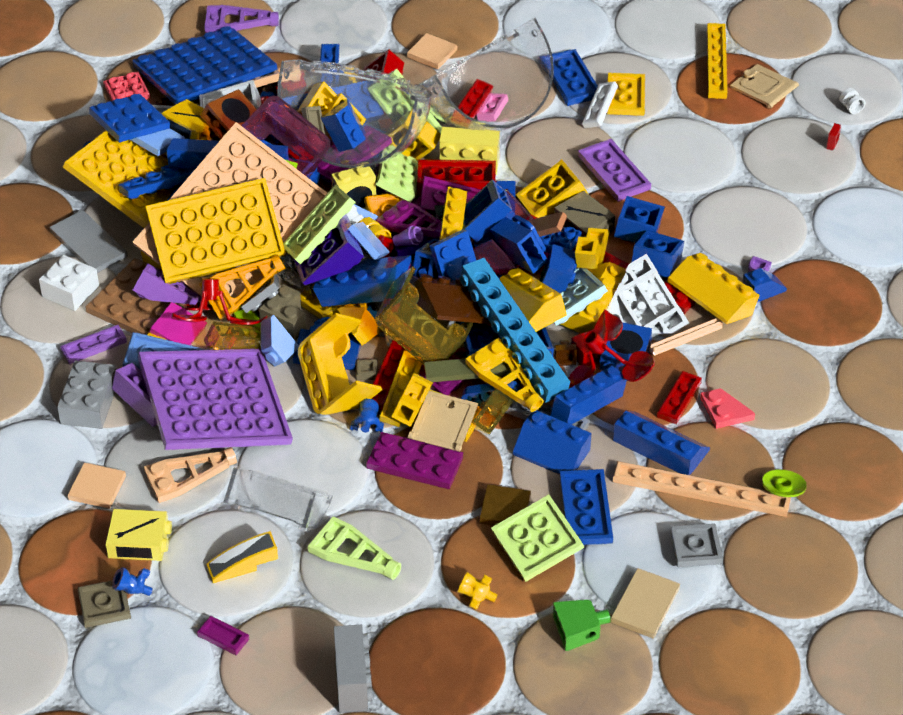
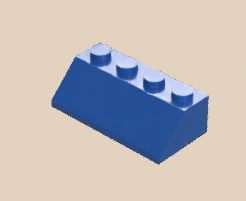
(659, 442)

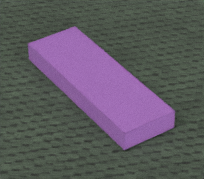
(93, 344)

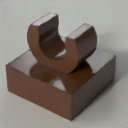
(565, 353)

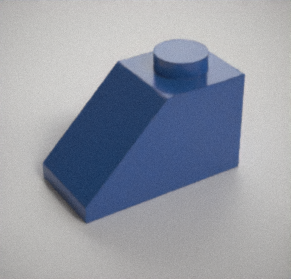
(764, 283)

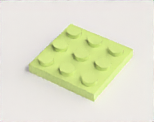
(537, 538)

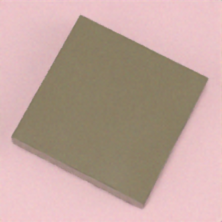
(103, 604)

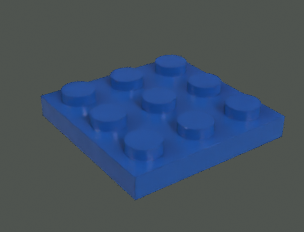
(129, 117)

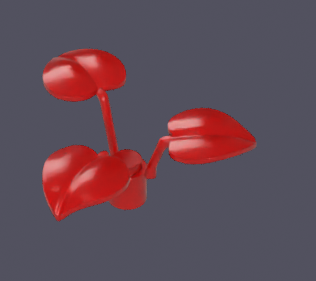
(210, 291)
(608, 329)

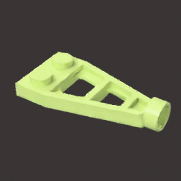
(333, 535)

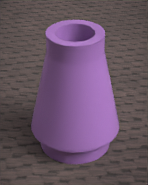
(409, 237)

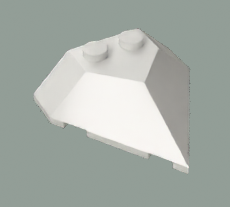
(645, 300)

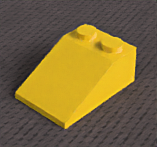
(550, 190)

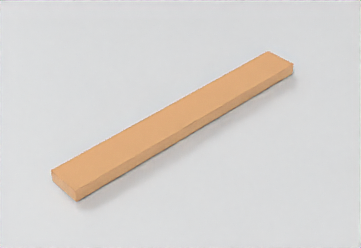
(701, 488)

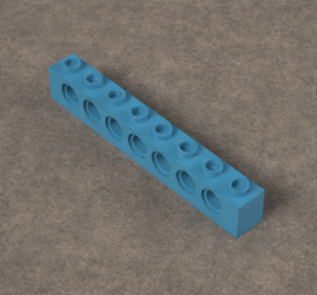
(514, 329)

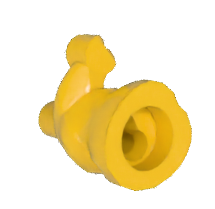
(477, 589)

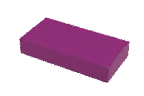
(223, 635)

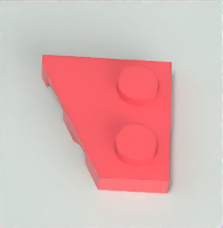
(725, 409)

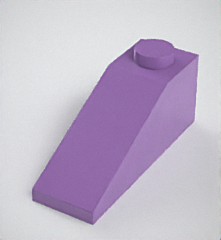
(153, 287)

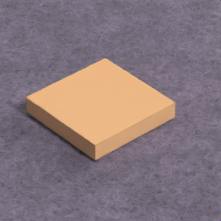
(432, 51)
(97, 485)

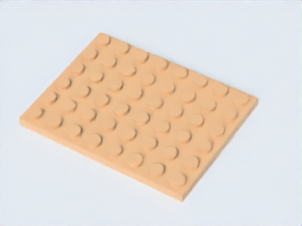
(237, 160)

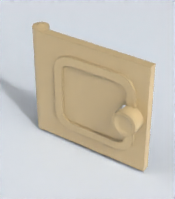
(765, 86)
(443, 421)

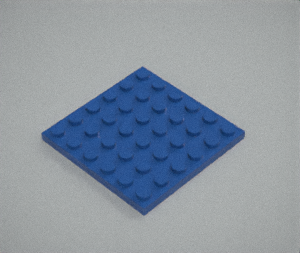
(204, 65)

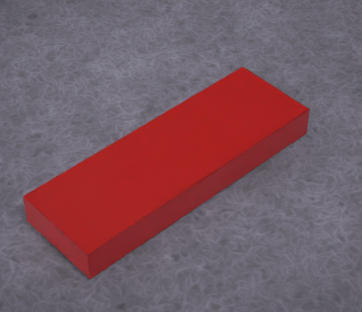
(679, 397)

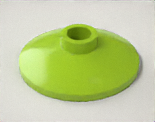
(784, 483)

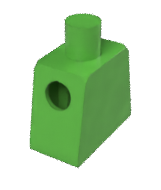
(578, 622)

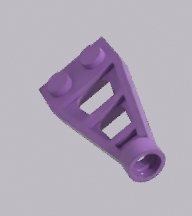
(216, 17)

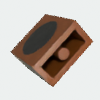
(226, 111)

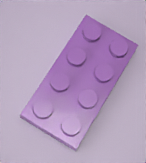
(614, 170)

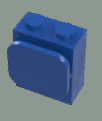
(520, 242)

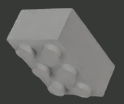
(87, 395)
(352, 668)

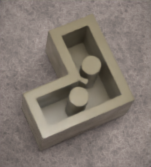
(287, 309)

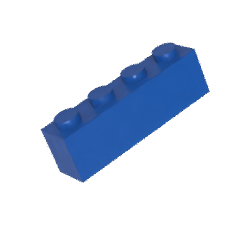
(589, 395)

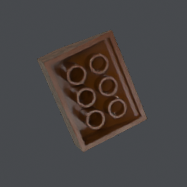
(447, 299)

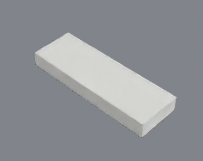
(599, 105)

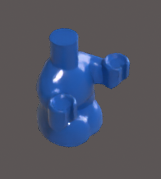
(367, 416)
(130, 583)

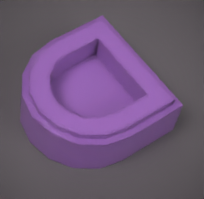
(756, 263)

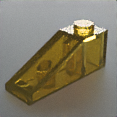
(232, 336)

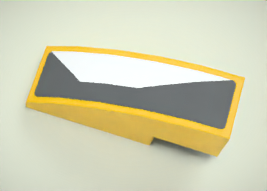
(243, 557)

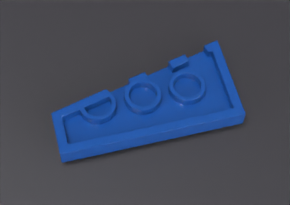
(154, 181)

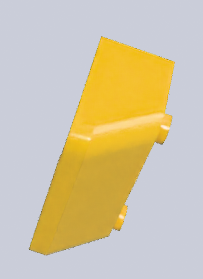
(324, 368)

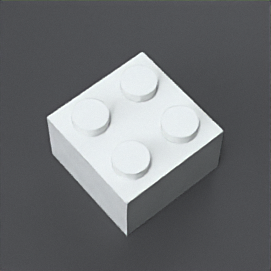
(69, 282)

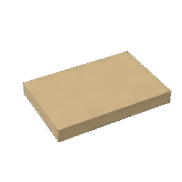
(645, 603)

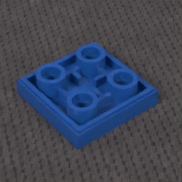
(565, 238)

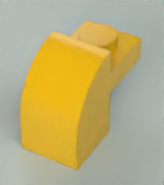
(412, 399)

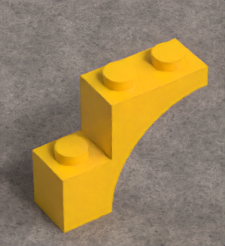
(592, 248)

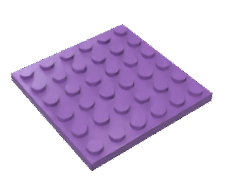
(214, 399)

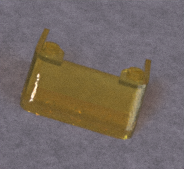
(414, 327)

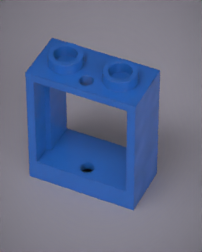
(486, 210)

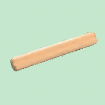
(685, 336)

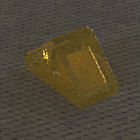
(492, 410)

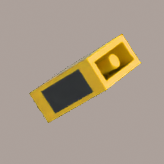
(186, 121)

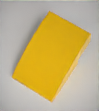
(325, 97)

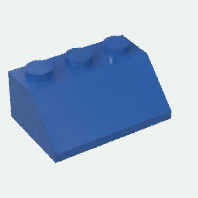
(552, 443)

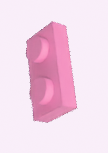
(492, 107)

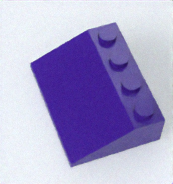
(333, 256)

